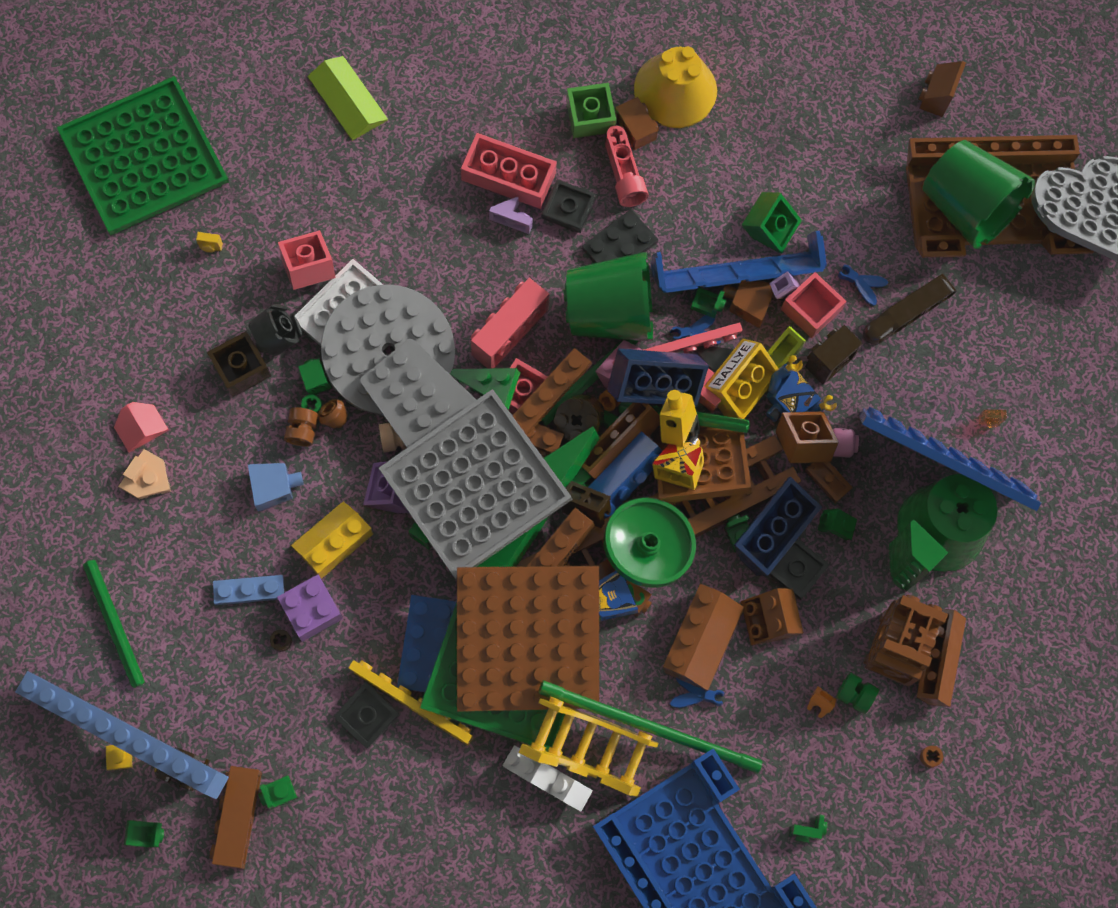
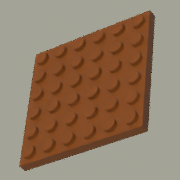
(524, 630)

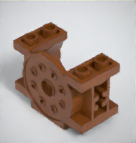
(905, 640)

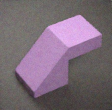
(784, 285)

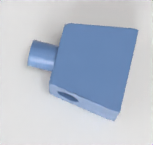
(272, 484)

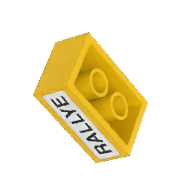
(742, 378)

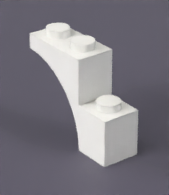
(548, 779)

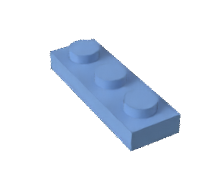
(248, 589)

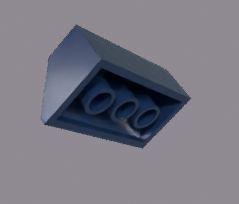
(776, 528)

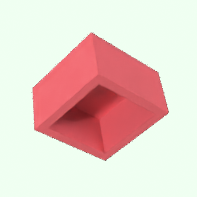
(813, 305)

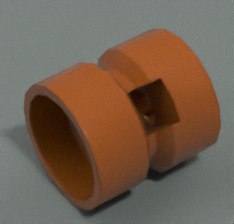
(301, 426)

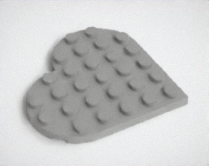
(1081, 204)

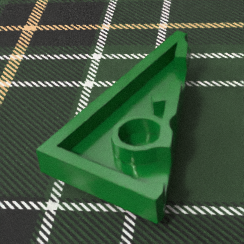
(481, 381)

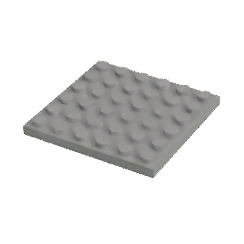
(475, 483)

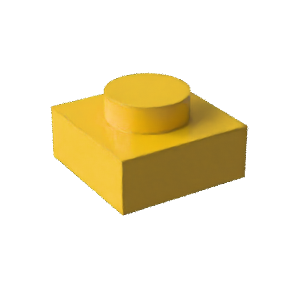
(209, 242)
(117, 758)

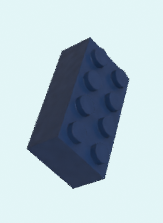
(651, 375)

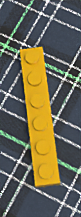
(403, 696)

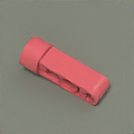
(630, 186)

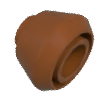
(333, 414)

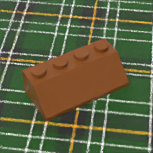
(703, 637)

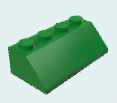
(913, 555)

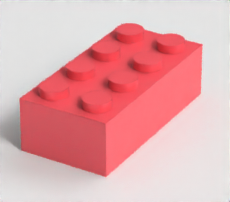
(508, 170)
(509, 324)

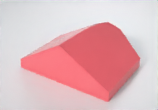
(138, 425)

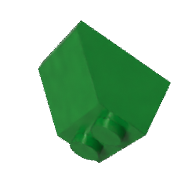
(772, 221)

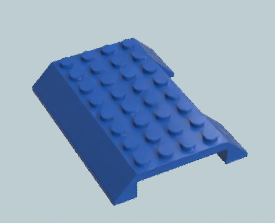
(684, 850)

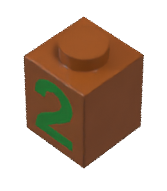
(640, 597)

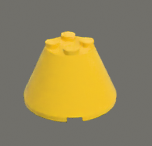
(676, 87)

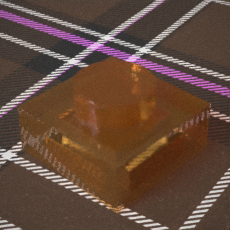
(992, 418)

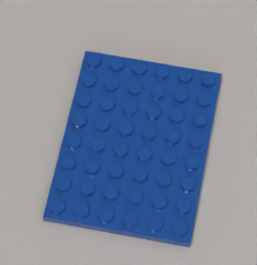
(949, 457)

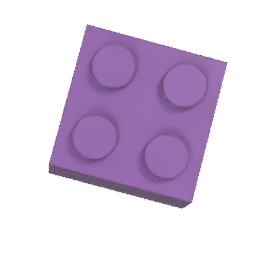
(310, 608)

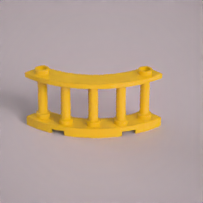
(576, 763)

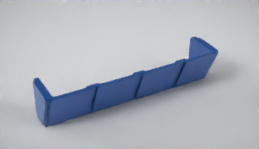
(741, 270)

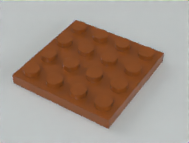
(723, 471)

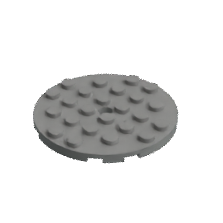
(367, 323)

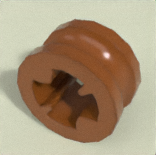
(931, 764)

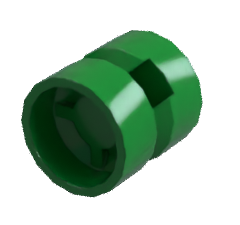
(857, 693)

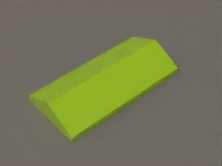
(347, 97)

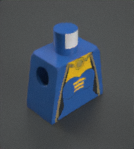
(615, 597)

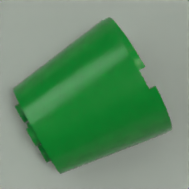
(977, 191)
(610, 299)
(959, 534)

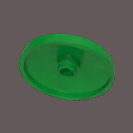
(653, 524)

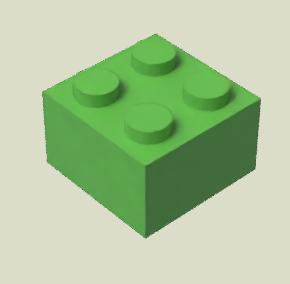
(590, 110)

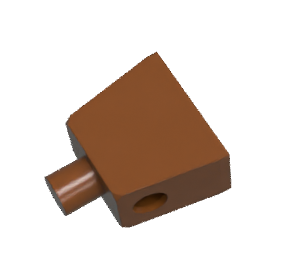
(749, 300)

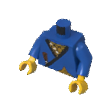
(792, 393)

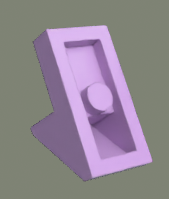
(506, 214)

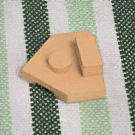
(145, 476)

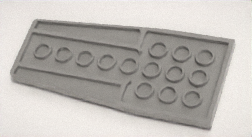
(414, 392)

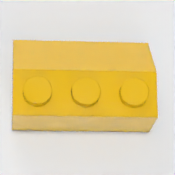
(332, 539)

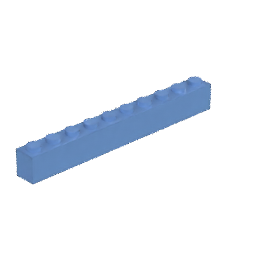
(122, 735)

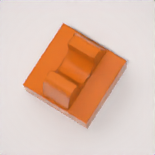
(823, 700)

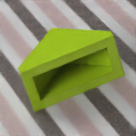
(788, 344)

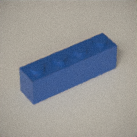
(627, 471)

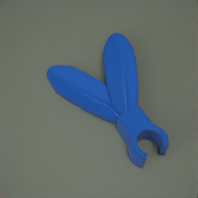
(863, 283)
(697, 328)
(695, 696)

